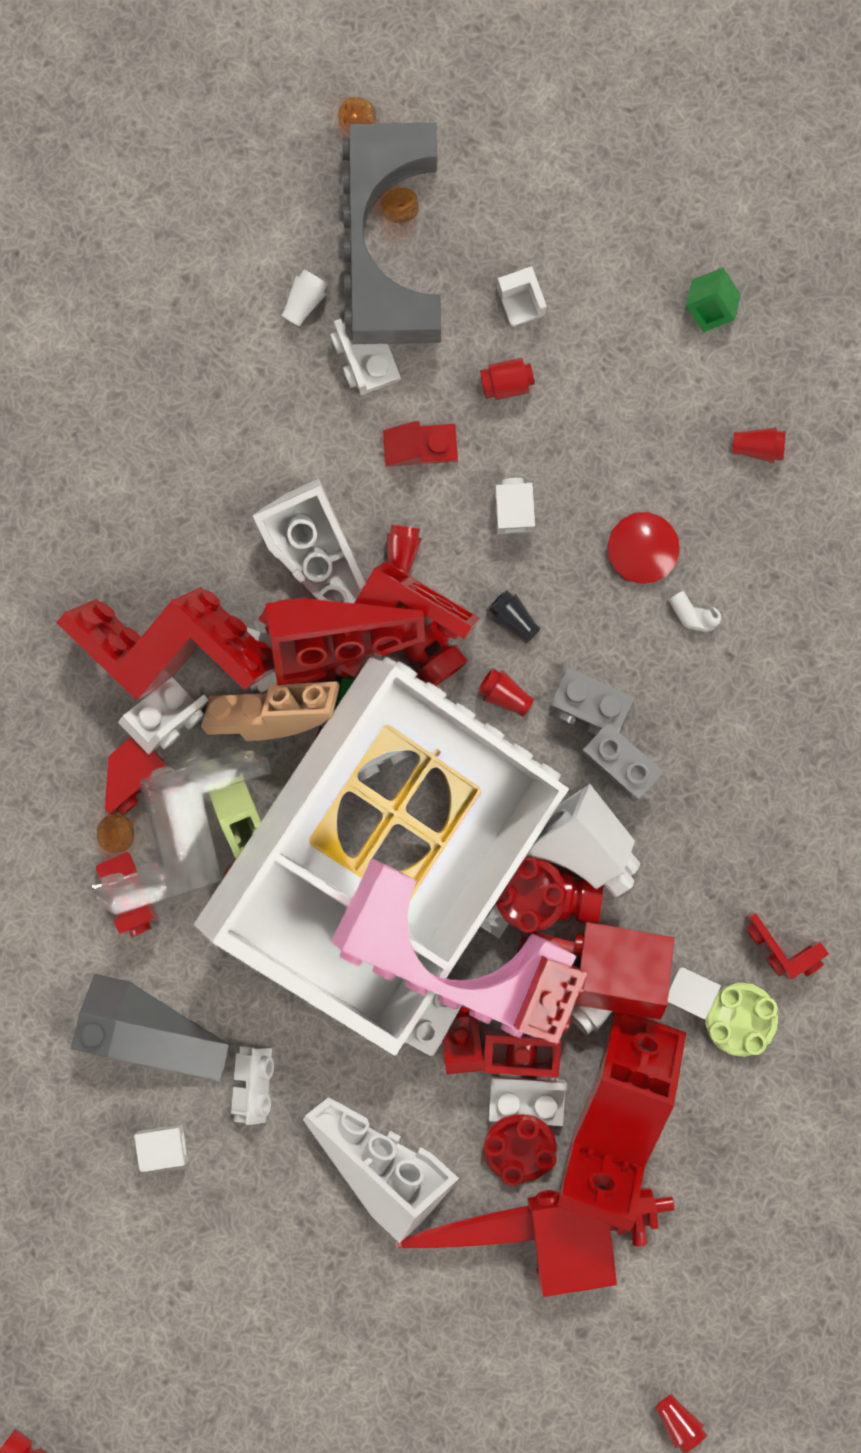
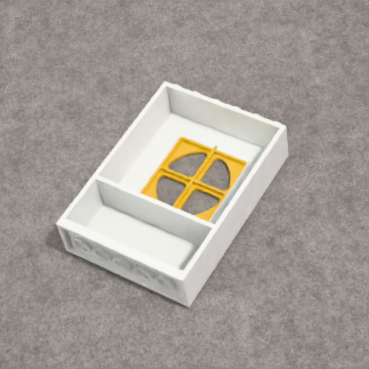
(297, 881)

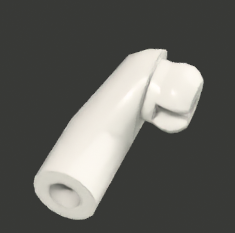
(692, 617)

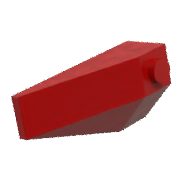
(323, 634)

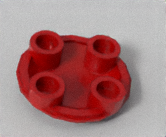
(643, 548)
(533, 896)
(520, 1148)

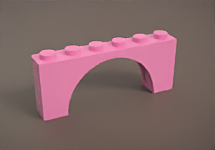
(378, 933)

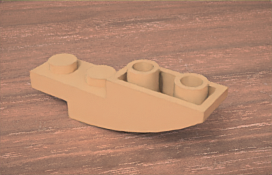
(274, 714)

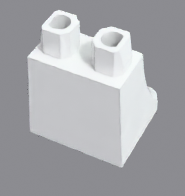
(588, 842)

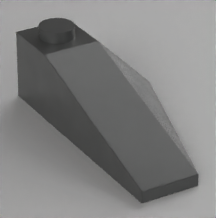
(137, 1028)

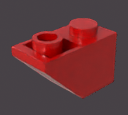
(125, 770)

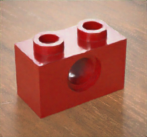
(520, 1055)

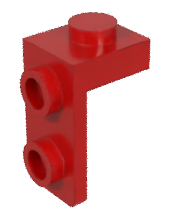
(135, 920)
(805, 961)

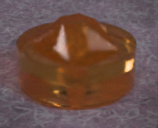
(356, 111)
(400, 205)
(115, 833)

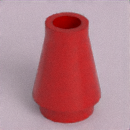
(760, 444)
(402, 546)
(504, 692)
(682, 1426)

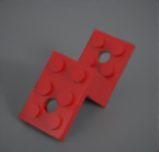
(393, 588)
(157, 655)
(622, 1120)

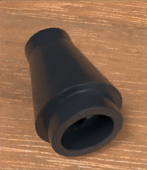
(513, 616)

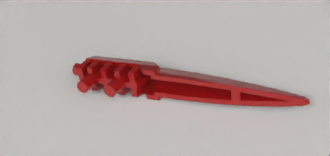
(516, 1226)

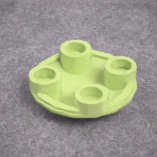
(742, 1020)

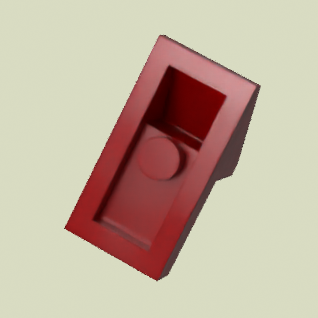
(420, 444)
(463, 1044)

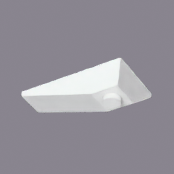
(311, 543)
(387, 1177)

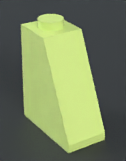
(236, 814)

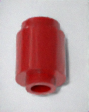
(507, 379)

